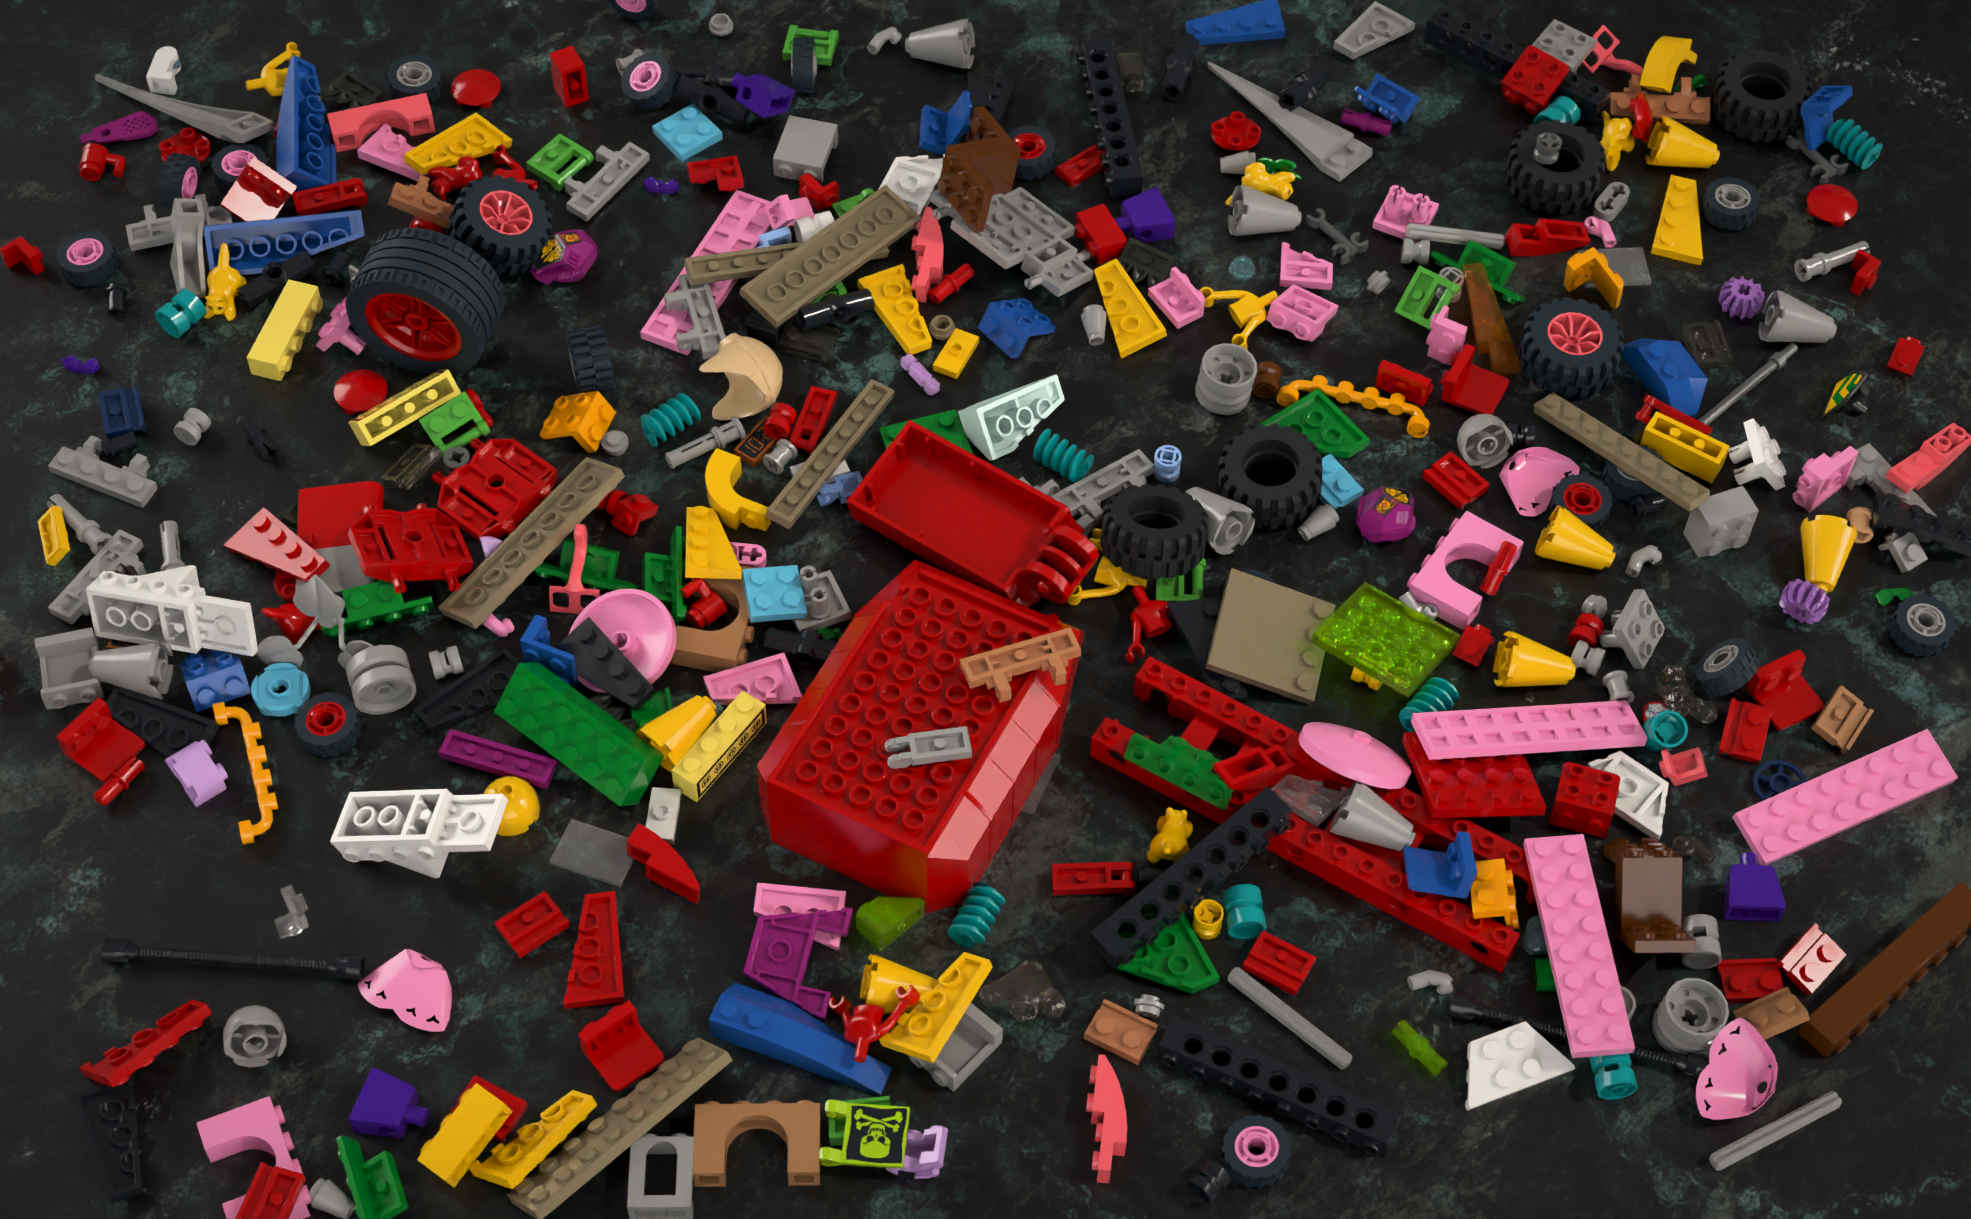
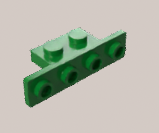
(1497, 267)
(598, 569)
(664, 576)
(376, 603)
(1181, 766)
(373, 1182)

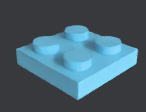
(687, 132)
(774, 593)

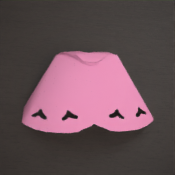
(1534, 477)
(411, 982)
(1736, 1073)

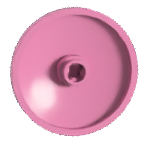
(637, 627)
(1354, 755)

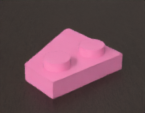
(1304, 270)

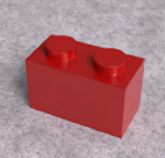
(569, 76)
(1100, 234)

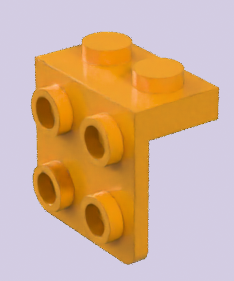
(1596, 268)
(581, 416)
(1494, 892)

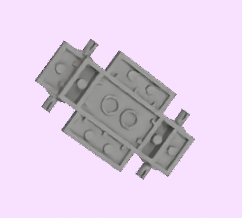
(1024, 231)

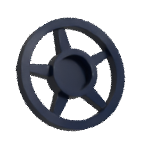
(1777, 782)

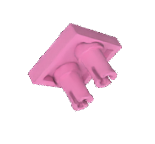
(1404, 208)
(338, 331)

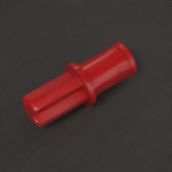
(951, 283)
(1498, 568)
(118, 781)

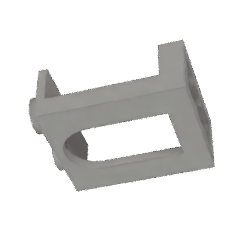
(661, 1206)

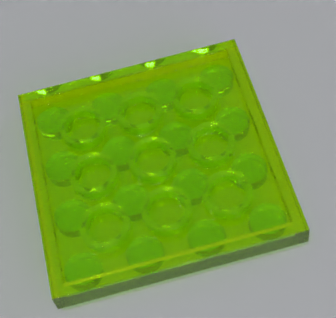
(1385, 639)

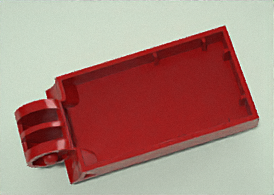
(973, 519)

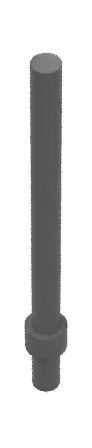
(1773, 363)

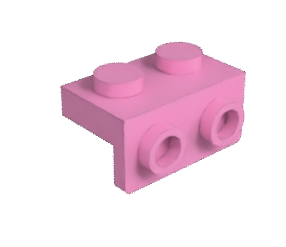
(1178, 299)
(1445, 337)

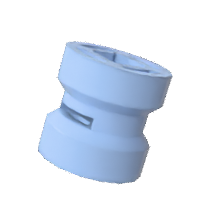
(1167, 463)

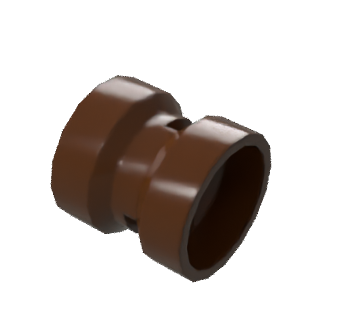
(1267, 380)

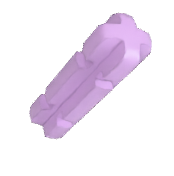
(920, 374)

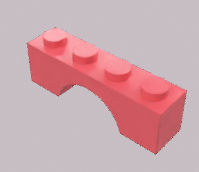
(407, 113)

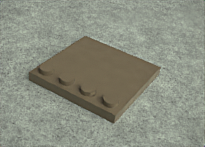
(1267, 636)

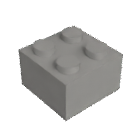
(1721, 522)

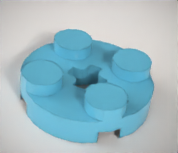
(285, 703)

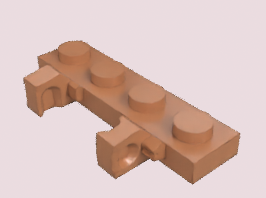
(1681, 107)
(419, 202)
(999, 665)

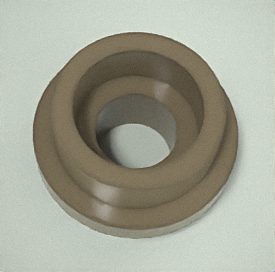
(941, 327)

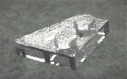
(1309, 797)

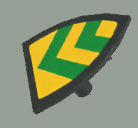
(1847, 391)

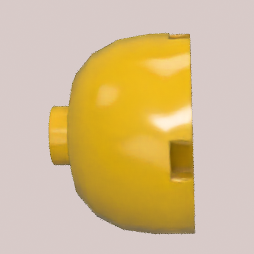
(521, 807)

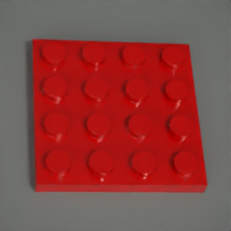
(1474, 784)

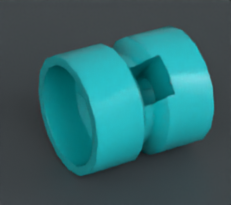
(1560, 109)
(180, 313)
(1665, 731)
(1244, 911)
(1613, 1076)

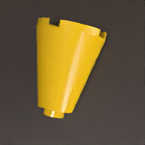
(1679, 146)
(1573, 542)
(1826, 549)
(1529, 663)
(679, 729)
(883, 979)

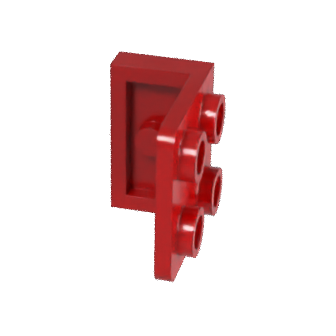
(1533, 79)
(1471, 385)
(1585, 800)
(620, 1047)

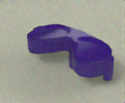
(655, 186)
(74, 365)

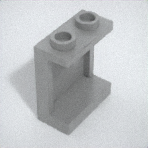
(804, 148)
(65, 668)
(965, 1049)

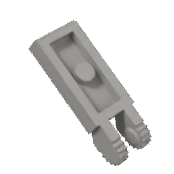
(929, 747)

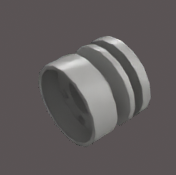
(1226, 379)
(1690, 1017)

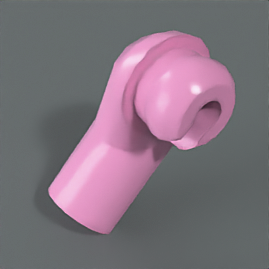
(1601, 229)
(499, 628)

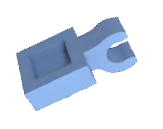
(841, 488)

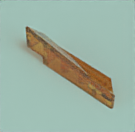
(1488, 322)

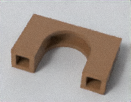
(719, 648)
(720, 1124)

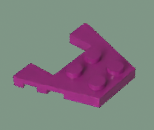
(782, 953)

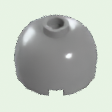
(1484, 440)
(254, 1036)

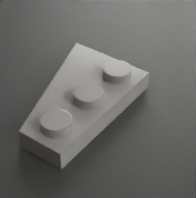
(1371, 30)

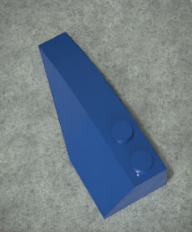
(303, 141)
(277, 239)
(794, 1037)

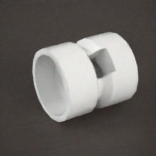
(807, 227)

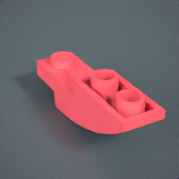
(929, 255)
(1930, 459)
(1109, 1115)

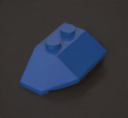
(1667, 373)

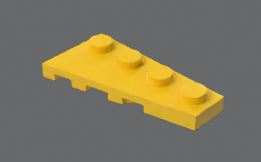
(469, 138)
(1679, 223)
(898, 308)
(1127, 310)
(708, 547)
(935, 1017)
(534, 1141)

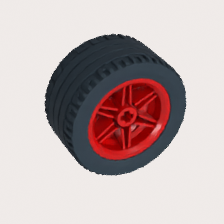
(425, 301)

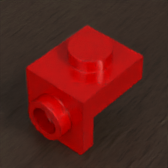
(818, 196)
(21, 250)
(1866, 269)
(1906, 355)
(632, 511)
(1473, 644)

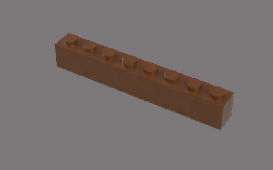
(1890, 973)

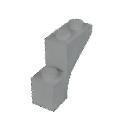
(187, 250)

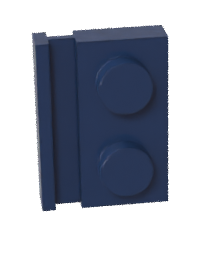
(121, 411)

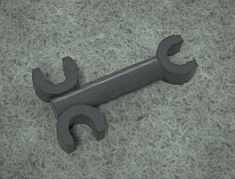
(1822, 166)
(1343, 245)

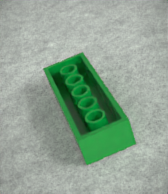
(578, 733)

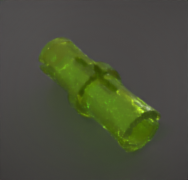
(1419, 1048)

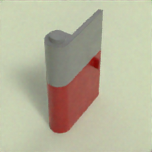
(324, 525)

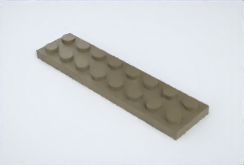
(830, 256)
(531, 542)
(618, 1128)

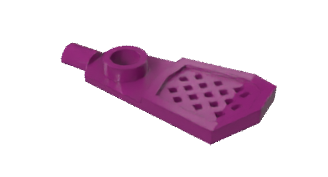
(126, 128)

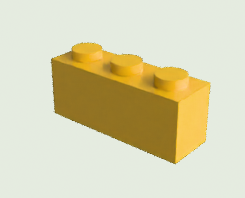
(1685, 447)
(464, 1134)

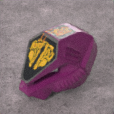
(569, 249)
(1386, 514)

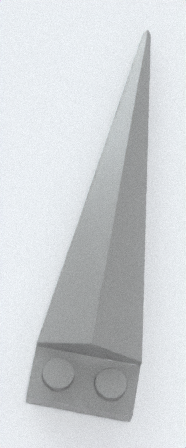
(222, 123)
(1324, 143)

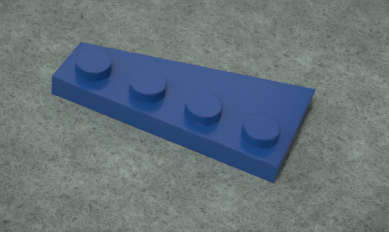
(1241, 24)

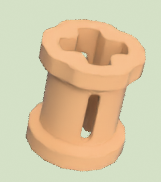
(1861, 519)

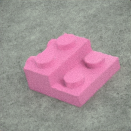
(1301, 313)
(1823, 478)

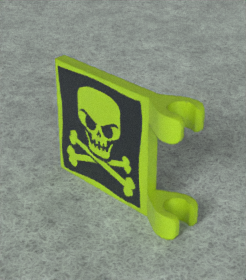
(871, 1136)

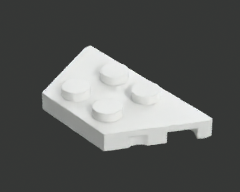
(914, 180)
(1639, 794)
(1510, 1063)

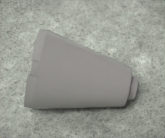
(944, 44)
(1260, 213)
(1794, 321)
(1228, 521)
(135, 668)
(1371, 820)

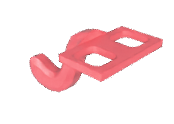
(1606, 57)
(574, 586)

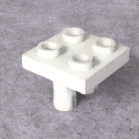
(1764, 455)

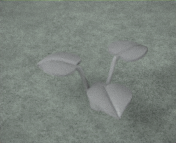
(312, 600)

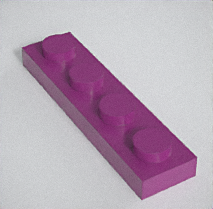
(497, 758)

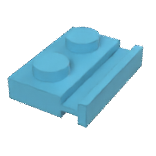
(1337, 484)

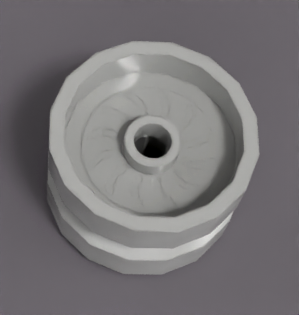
(380, 679)

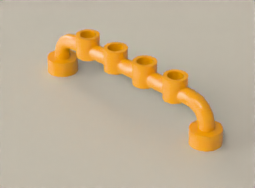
(1417, 424)
(261, 778)

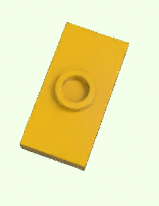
(956, 353)
(53, 535)

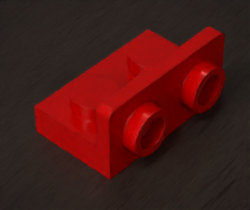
(1400, 380)

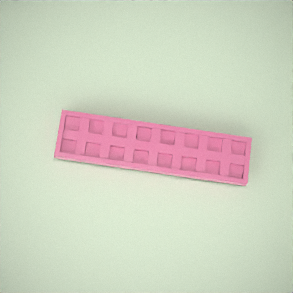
(733, 230)
(1528, 729)
(1844, 797)
(1578, 946)

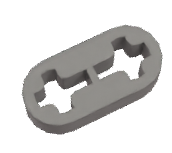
(1607, 199)

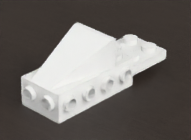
(170, 610)
(416, 826)

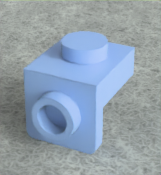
(775, 237)

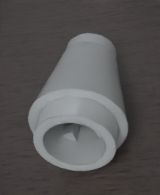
(1237, 163)
(1094, 323)
(1318, 522)
(331, 1199)

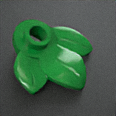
(1278, 166)

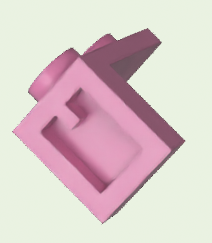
(783, 211)

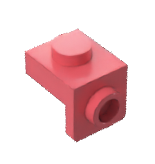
(1683, 766)

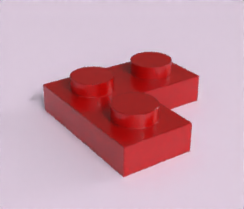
(723, 170)

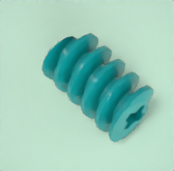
(1854, 144)
(668, 417)
(1060, 458)
(1433, 697)
(976, 915)

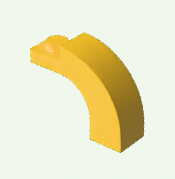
(1664, 61)
(732, 509)

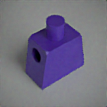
(762, 94)
(1147, 217)
(1752, 892)
(386, 1107)

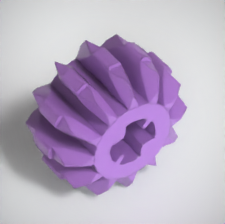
(1741, 297)
(1804, 601)

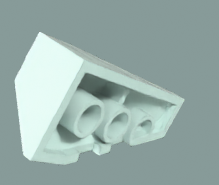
(1006, 419)

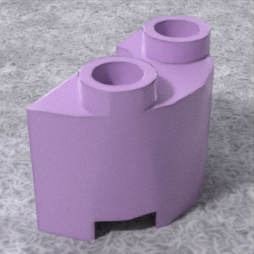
(198, 772)
(924, 1152)

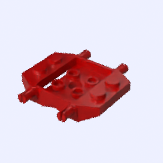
(525, 486)
(434, 553)

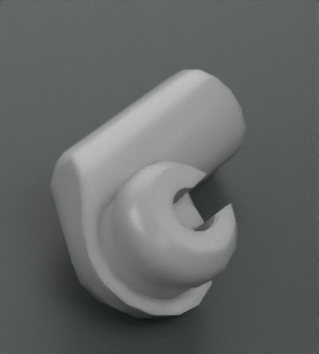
(881, 37)
(1648, 553)
(1429, 610)
(1431, 977)

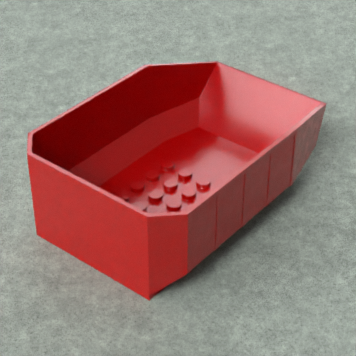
(899, 674)

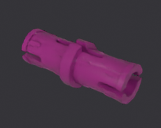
(1366, 122)

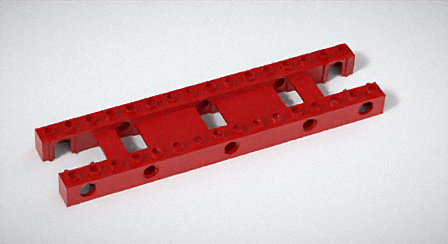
(1350, 864)

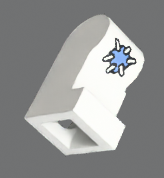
(163, 70)

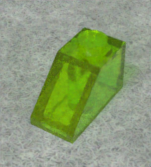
(888, 919)

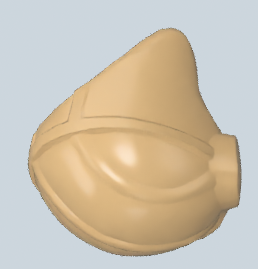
(752, 375)

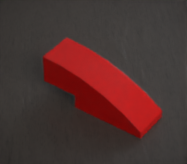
(1545, 237)
(1255, 768)
(662, 863)

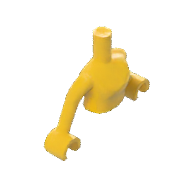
(271, 78)
(1246, 311)
(1107, 575)

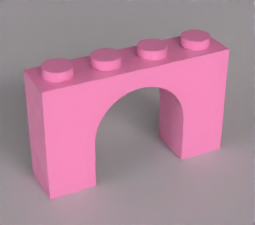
(1467, 539)
(248, 1128)

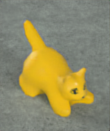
(1616, 139)
(1272, 184)
(223, 287)
(1171, 837)

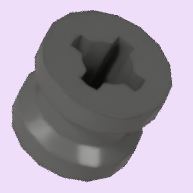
(1547, 148)
(453, 455)

